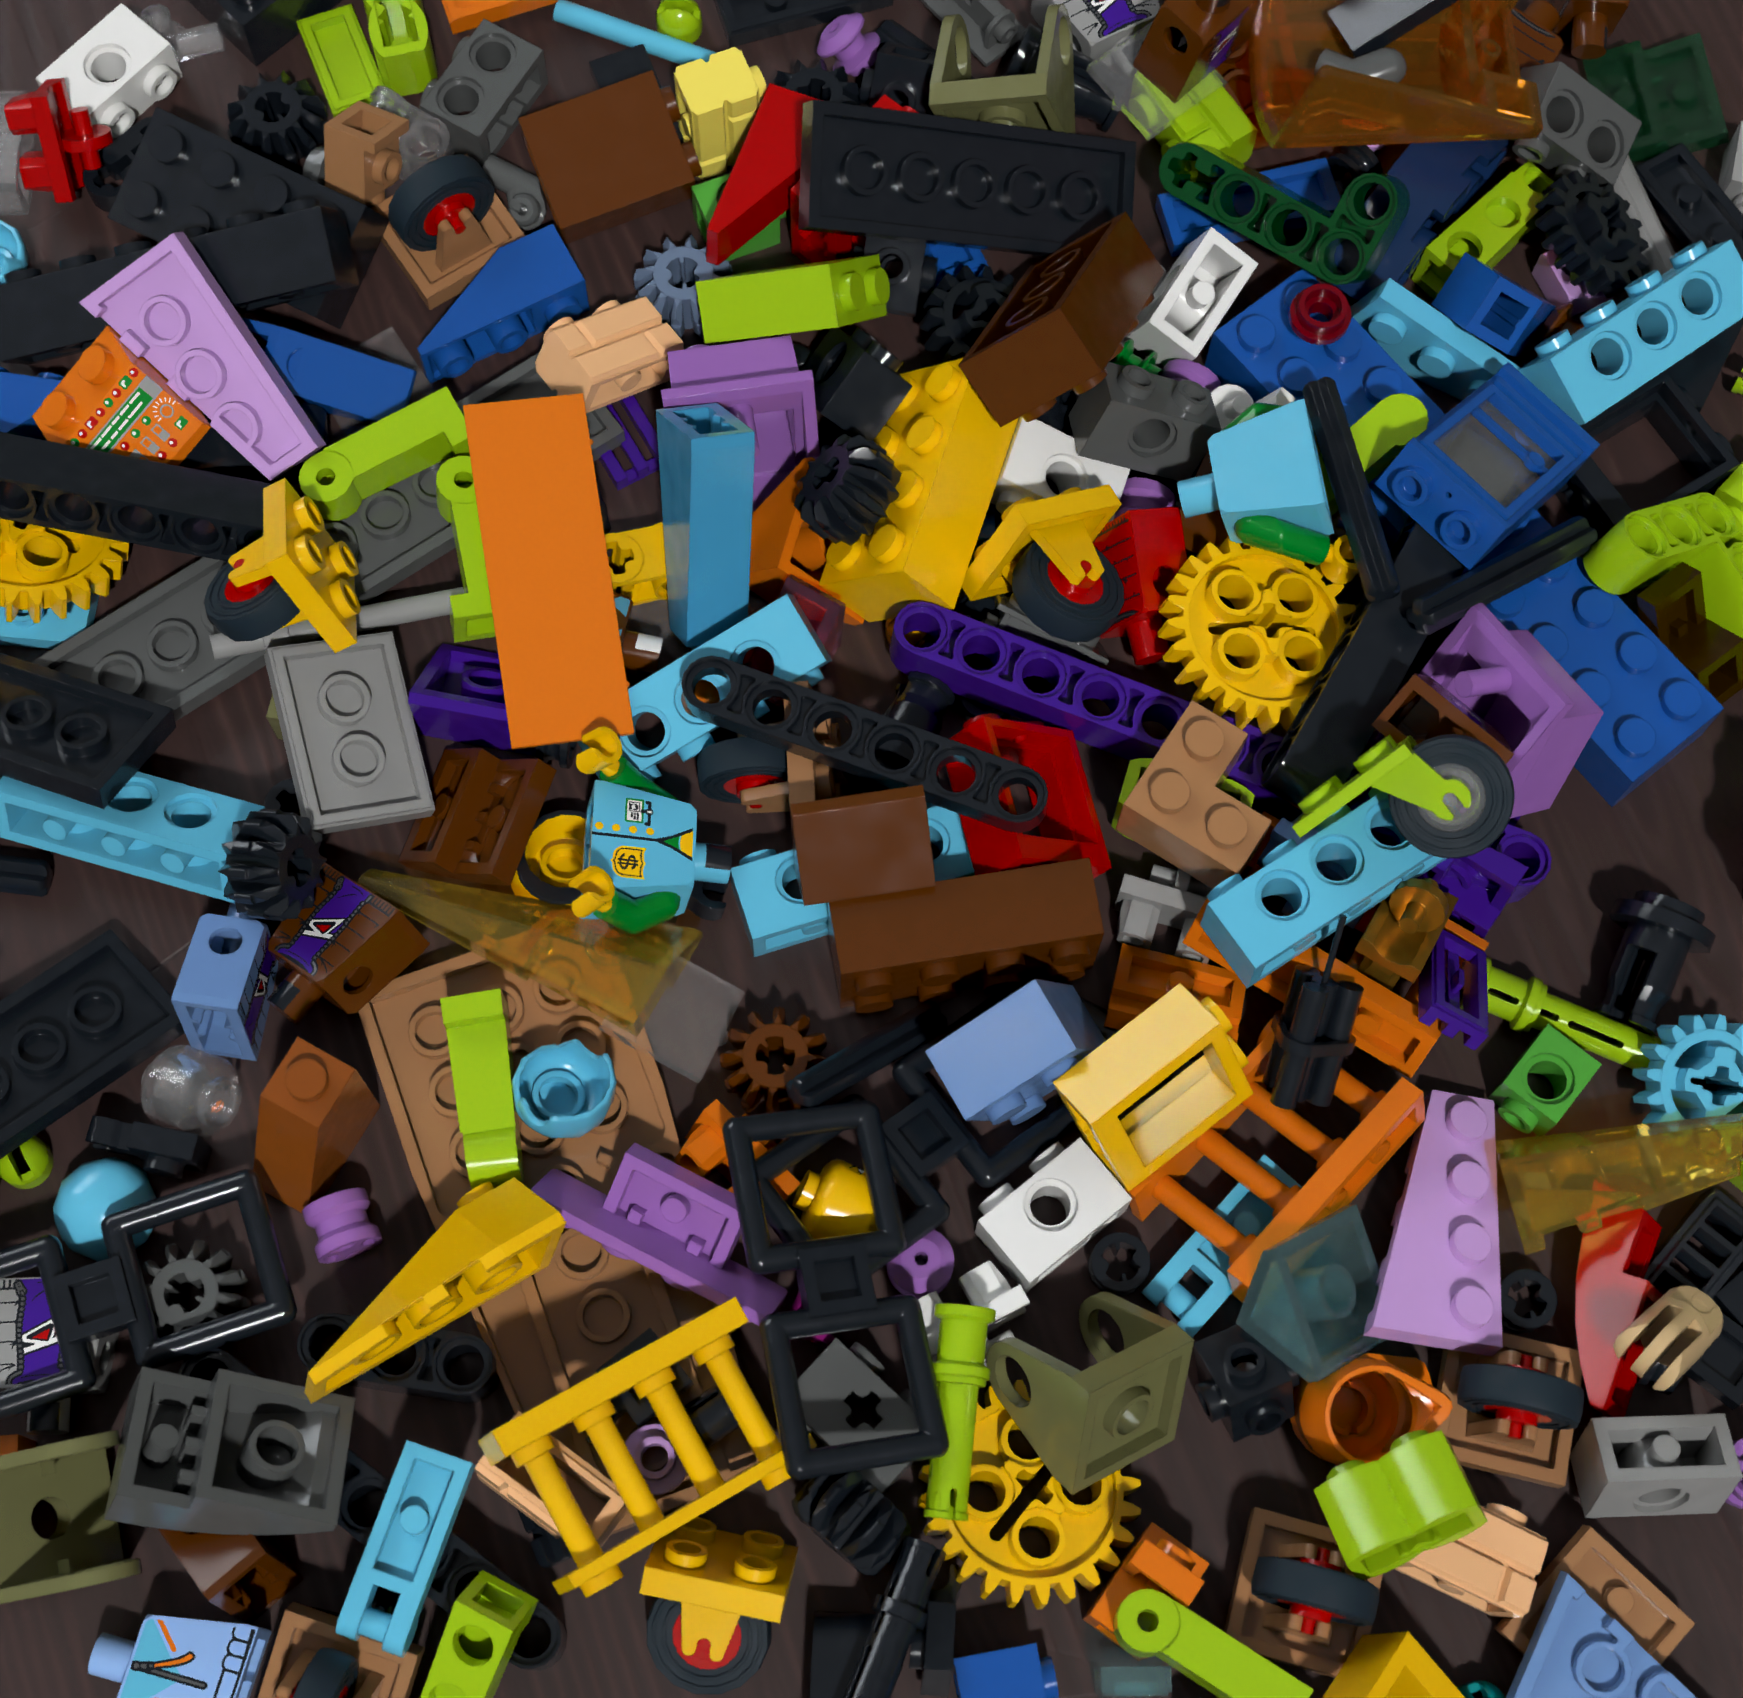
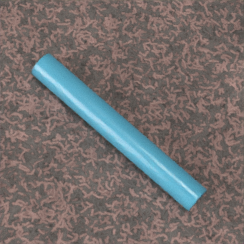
(628, 33)

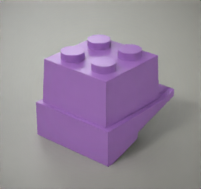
(763, 390)
(1521, 695)

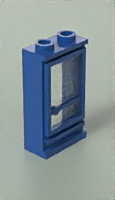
(1487, 465)

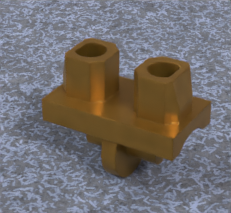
(1404, 931)

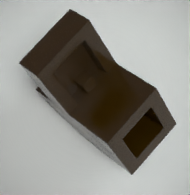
(1677, 616)

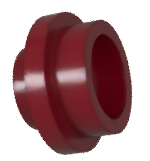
(1324, 300)

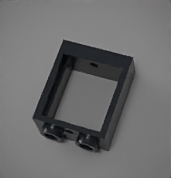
(1681, 426)

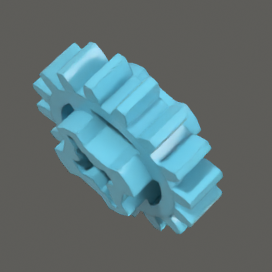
(1710, 1053)

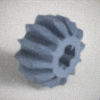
(673, 270)

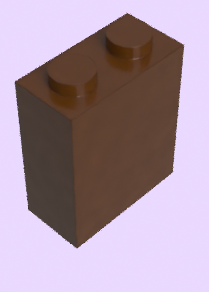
(610, 156)

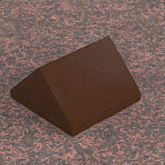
(862, 845)

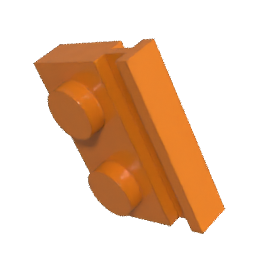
(1148, 975)

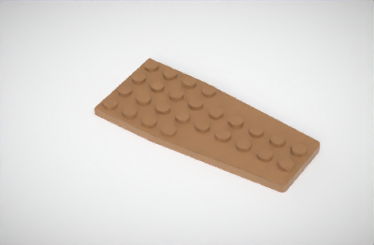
(586, 1301)

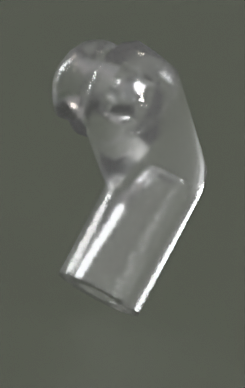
(185, 42)

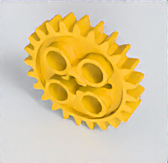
(54, 567)
(1254, 633)
(1075, 1532)

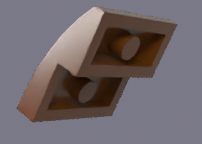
(479, 816)

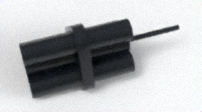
(1312, 1034)

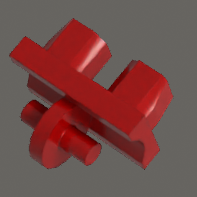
(65, 135)

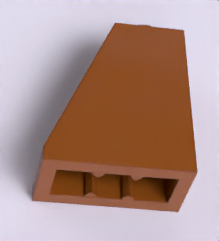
(309, 1124)

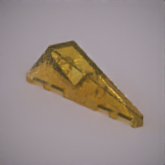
(578, 958)
(1614, 1170)

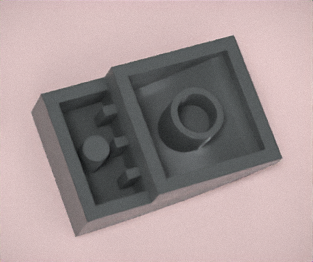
(229, 1456)

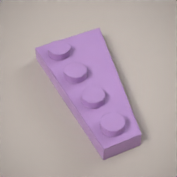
(193, 335)
(1444, 1248)

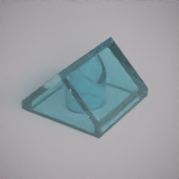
(1315, 1296)

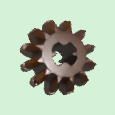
(752, 1073)

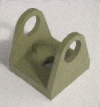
(1024, 100)
(1108, 1413)
(84, 1546)

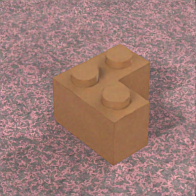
(1180, 804)

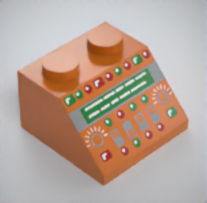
(120, 407)

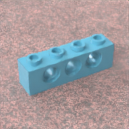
(1713, 298)
(777, 628)
(147, 830)
(779, 921)
(1262, 942)

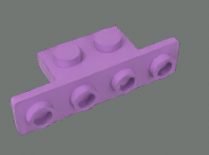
(667, 1224)

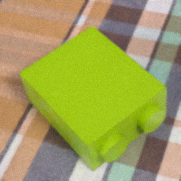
(793, 299)

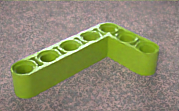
(1660, 537)

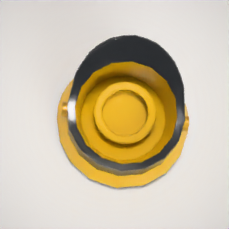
(552, 858)

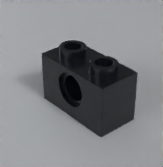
(856, 382)

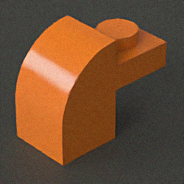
(1152, 1563)

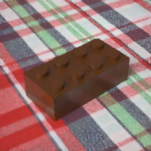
(1063, 322)
(966, 935)

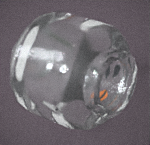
(190, 1091)

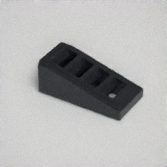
(1723, 1214)

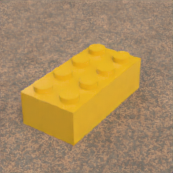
(949, 470)

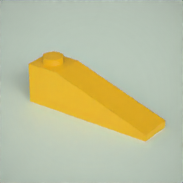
(474, 1256)

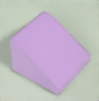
(1558, 289)

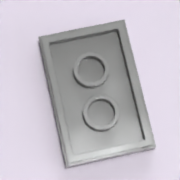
(349, 733)

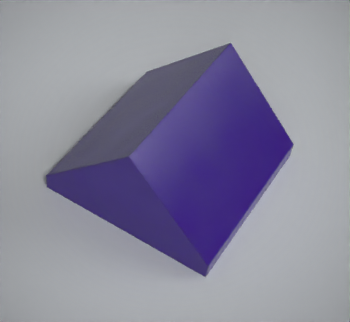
(463, 699)

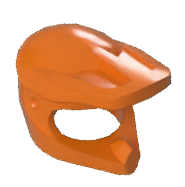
(1367, 1407)

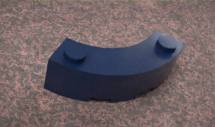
(1439, 183)

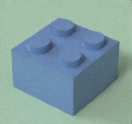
(1015, 1051)

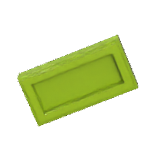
(340, 57)

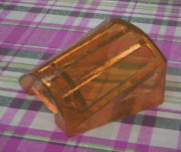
(1456, 85)

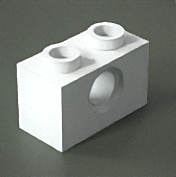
(113, 50)
(1192, 298)
(1043, 453)
(1034, 1249)

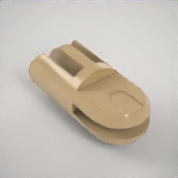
(1672, 1333)

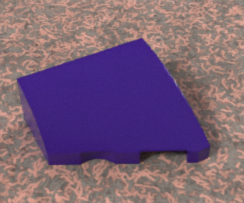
(1481, 883)

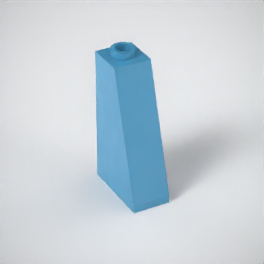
(706, 518)

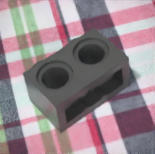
(492, 97)
(1580, 126)

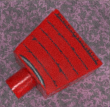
(1147, 554)

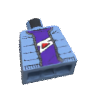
(226, 985)

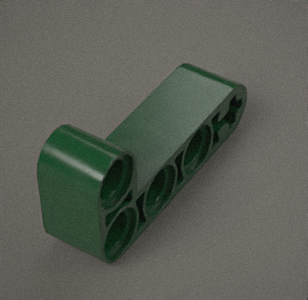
(1276, 202)

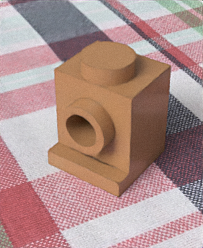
(363, 152)

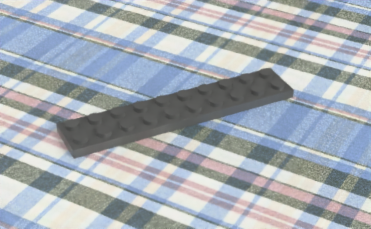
(162, 641)

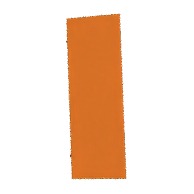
(547, 570)

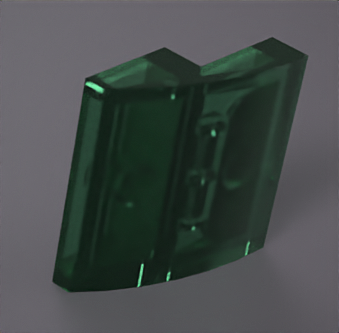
(1665, 90)

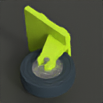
(1443, 794)

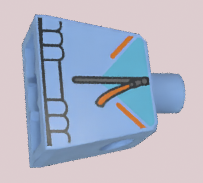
(182, 1659)

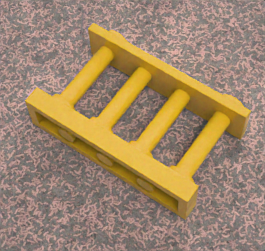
(591, 1410)

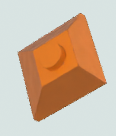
(786, 545)

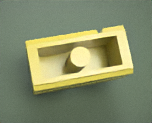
(718, 107)

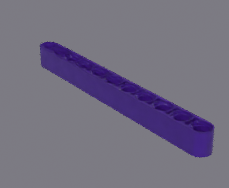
(1129, 705)

